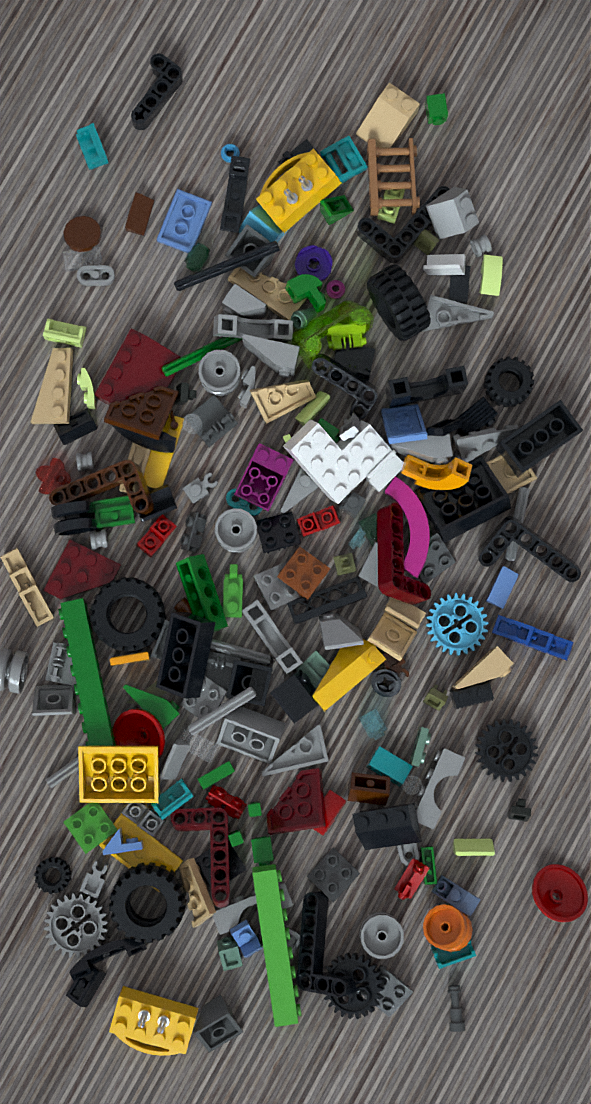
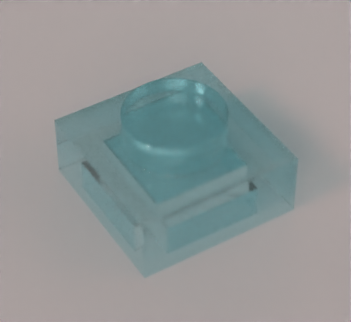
(358, 539)

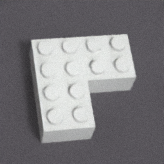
(340, 465)

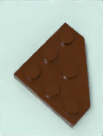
(143, 412)

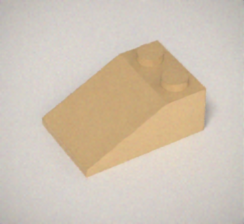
(388, 117)
(490, 666)

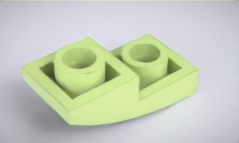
(390, 213)
(491, 275)
(86, 384)

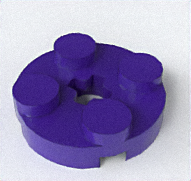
(317, 255)

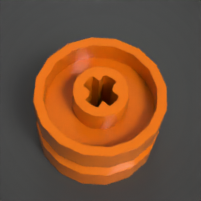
(444, 937)

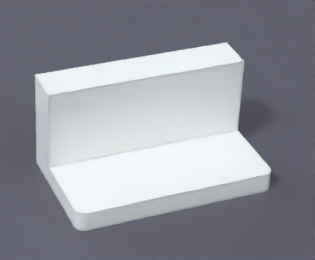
(445, 264)
(385, 471)

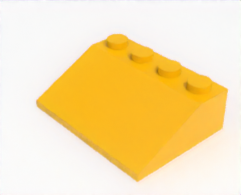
(119, 774)

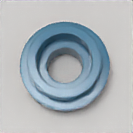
(229, 148)

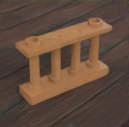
(376, 185)

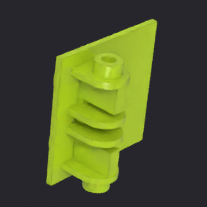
(344, 332)

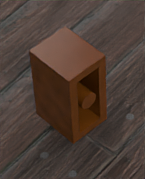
(368, 789)

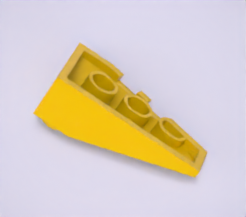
(346, 671)

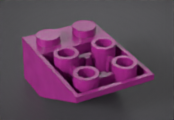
(264, 477)

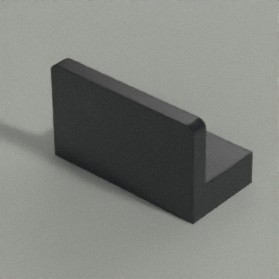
(162, 501)

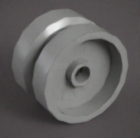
(219, 361)
(224, 530)
(13, 670)
(388, 945)

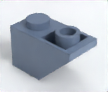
(456, 895)

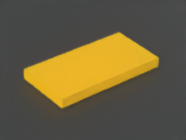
(159, 462)
(152, 852)

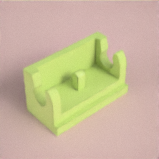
(64, 333)

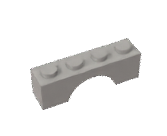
(235, 327)
(272, 637)
(446, 765)
(228, 916)

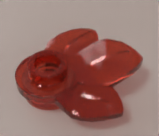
(50, 475)

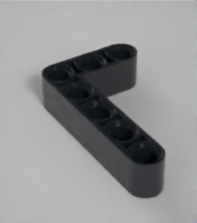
(397, 242)
(530, 546)
(316, 951)

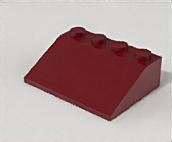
(136, 369)

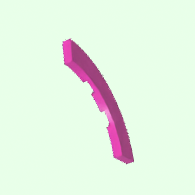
(417, 522)

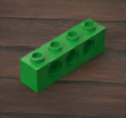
(201, 590)

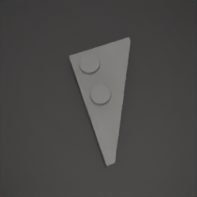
(451, 313)
(480, 442)
(301, 488)
(305, 752)

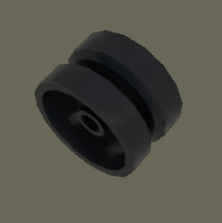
(73, 518)

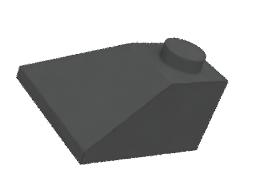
(216, 1024)

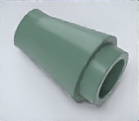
(303, 317)

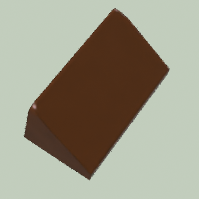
(139, 214)

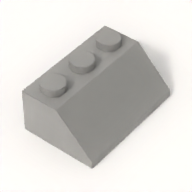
(251, 734)

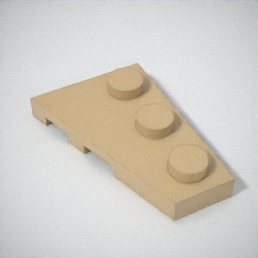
(282, 398)
(199, 900)

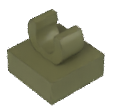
(426, 242)
(344, 564)
(435, 698)

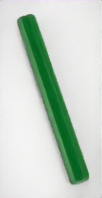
(198, 354)

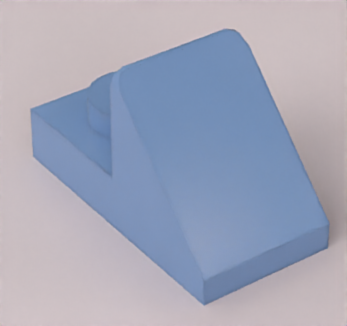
(117, 846)
(246, 938)

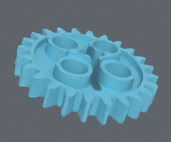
(466, 639)

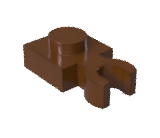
(394, 664)

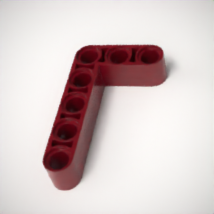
(391, 559)
(215, 846)

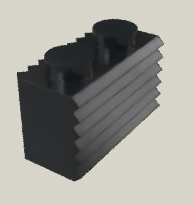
(477, 417)
(472, 695)

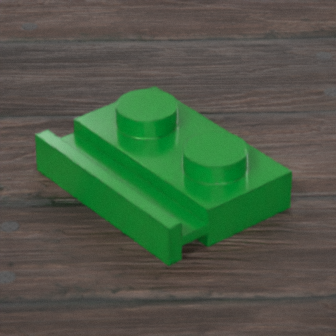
(113, 512)

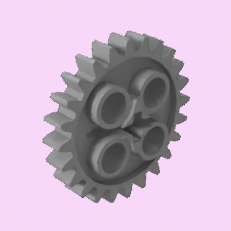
(66, 910)

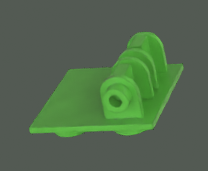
(90, 826)

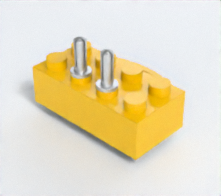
(297, 188)
(153, 1022)

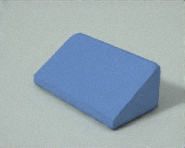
(502, 587)

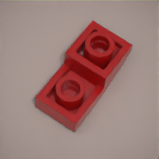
(318, 521)
(156, 535)
(332, 805)

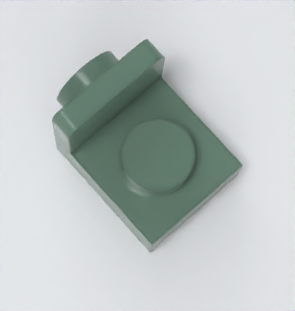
(229, 953)

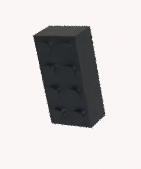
(539, 438)
(185, 655)

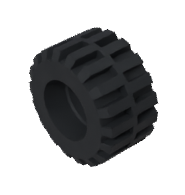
(516, 368)

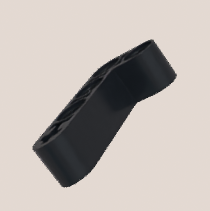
(153, 95)
(342, 383)

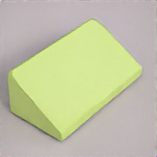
(312, 409)
(473, 847)

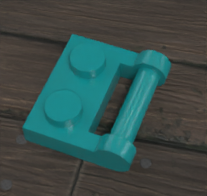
(349, 157)

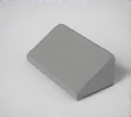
(175, 760)

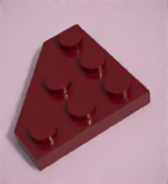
(80, 571)
(300, 805)

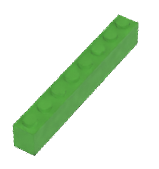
(275, 945)

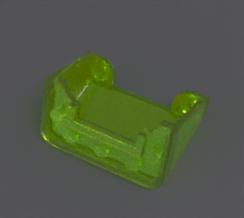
(345, 313)

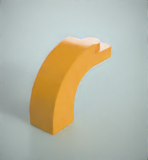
(437, 476)

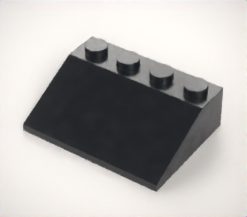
(468, 506)

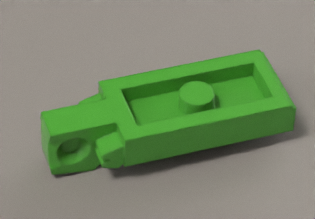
(233, 593)

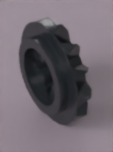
(382, 688)

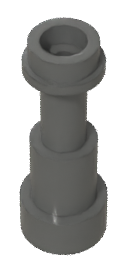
(457, 1023)

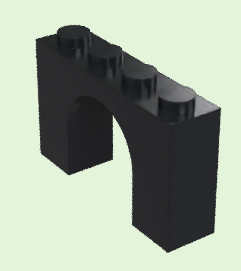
(450, 383)

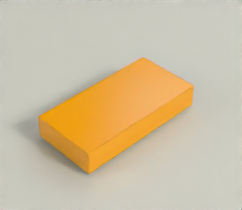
(125, 659)

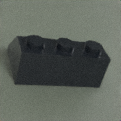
(387, 826)

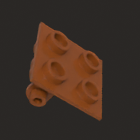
(303, 573)

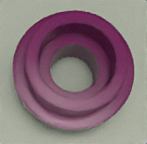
(335, 295)

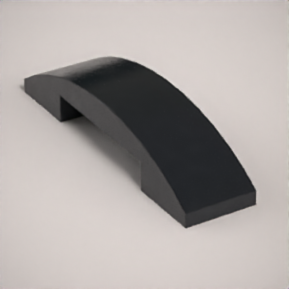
(235, 194)
(165, 443)
(103, 952)

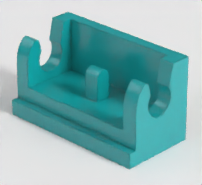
(91, 146)
(389, 765)
(172, 799)
(446, 958)

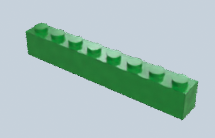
(87, 673)

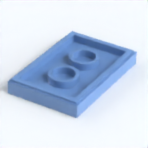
(184, 221)
(403, 424)

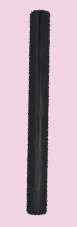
(226, 266)

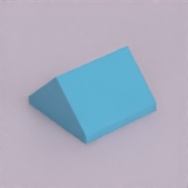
(263, 224)

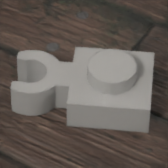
(350, 427)
(198, 490)
(93, 882)

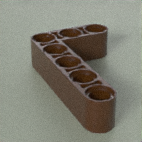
(105, 484)

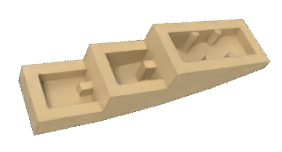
(27, 587)

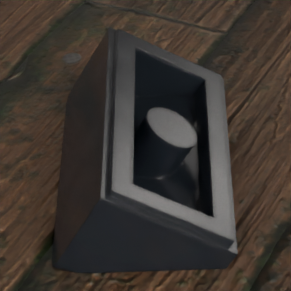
(79, 426)
(85, 988)

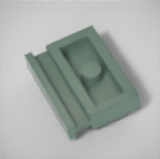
(315, 668)
(418, 755)

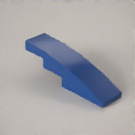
(532, 637)

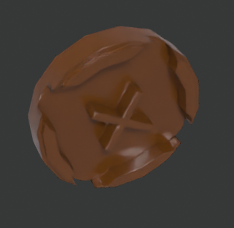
(82, 233)

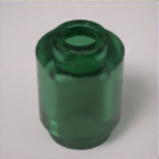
(197, 257)

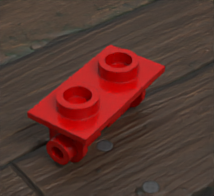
(219, 796)
(411, 879)

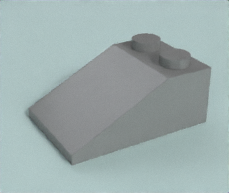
(276, 355)
(431, 450)

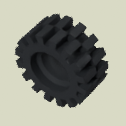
(40, 875)

